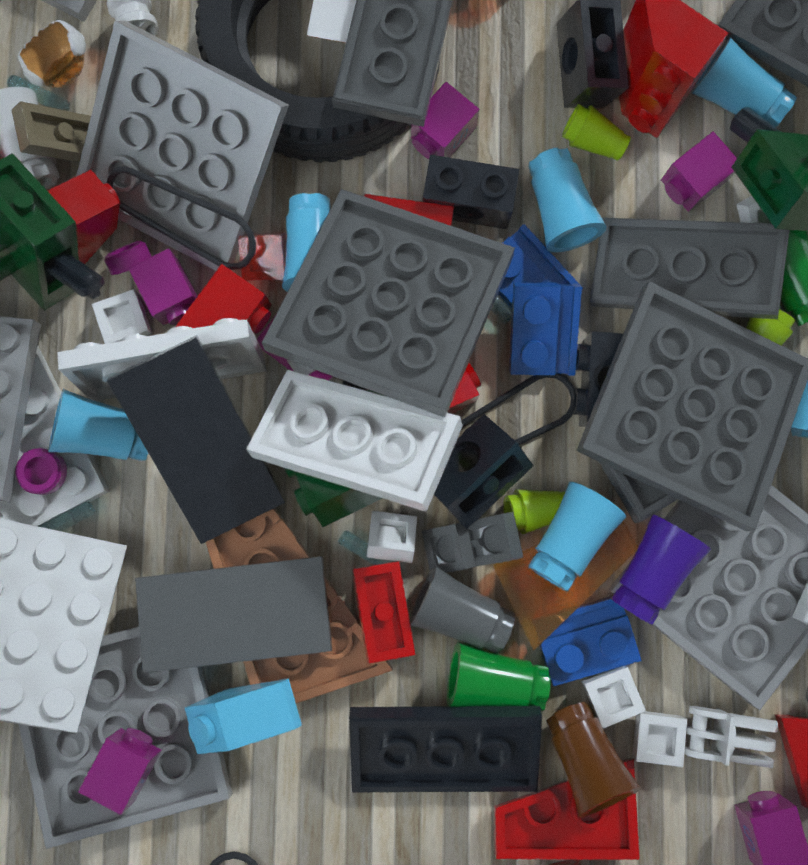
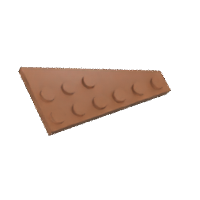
(310, 675)

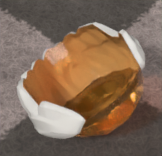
(54, 56)

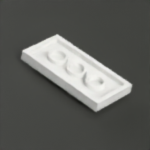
(227, 342)
(356, 439)

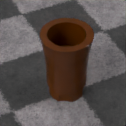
(589, 760)

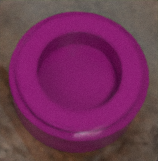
(126, 257)
(41, 471)

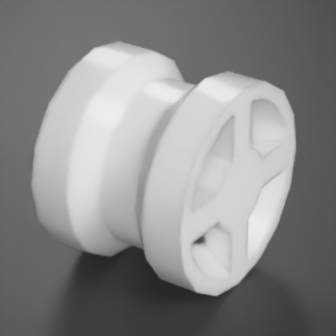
(135, 12)

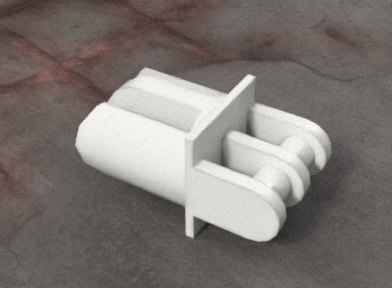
(726, 737)

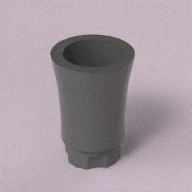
(461, 613)

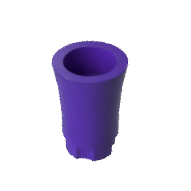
(658, 569)

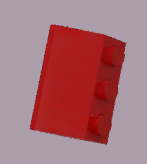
(665, 57)

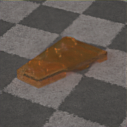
(544, 606)

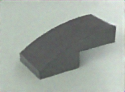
(483, 543)

